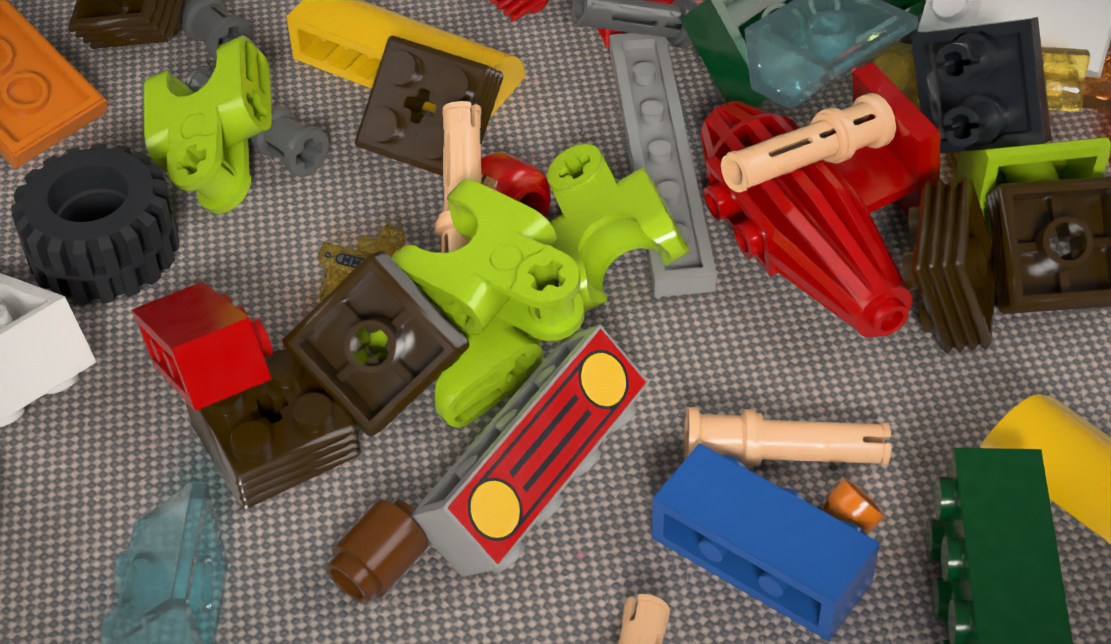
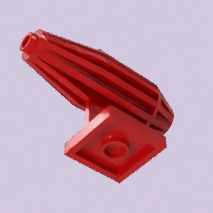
(818, 218)

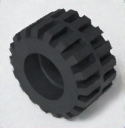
(96, 223)

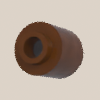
(376, 551)

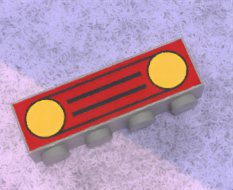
(531, 453)

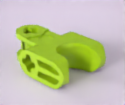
(206, 133)
(607, 217)
(502, 271)
(484, 374)

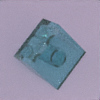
(818, 44)
(171, 575)

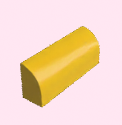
(352, 36)
(1073, 457)

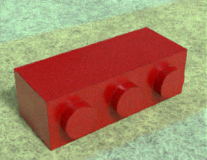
(204, 344)

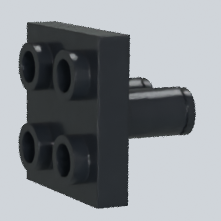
(983, 84)

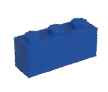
(764, 540)

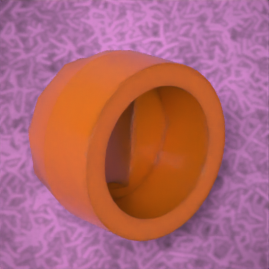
(853, 505)

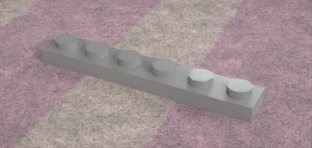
(660, 143)

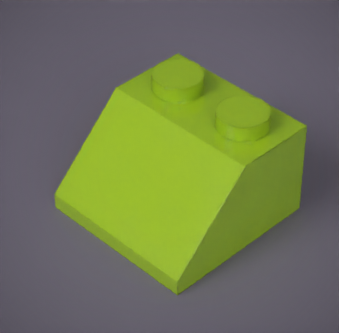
(1032, 163)

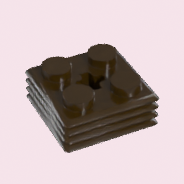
(125, 21)
(404, 82)
(952, 265)
(1026, 268)
(335, 339)
(276, 433)

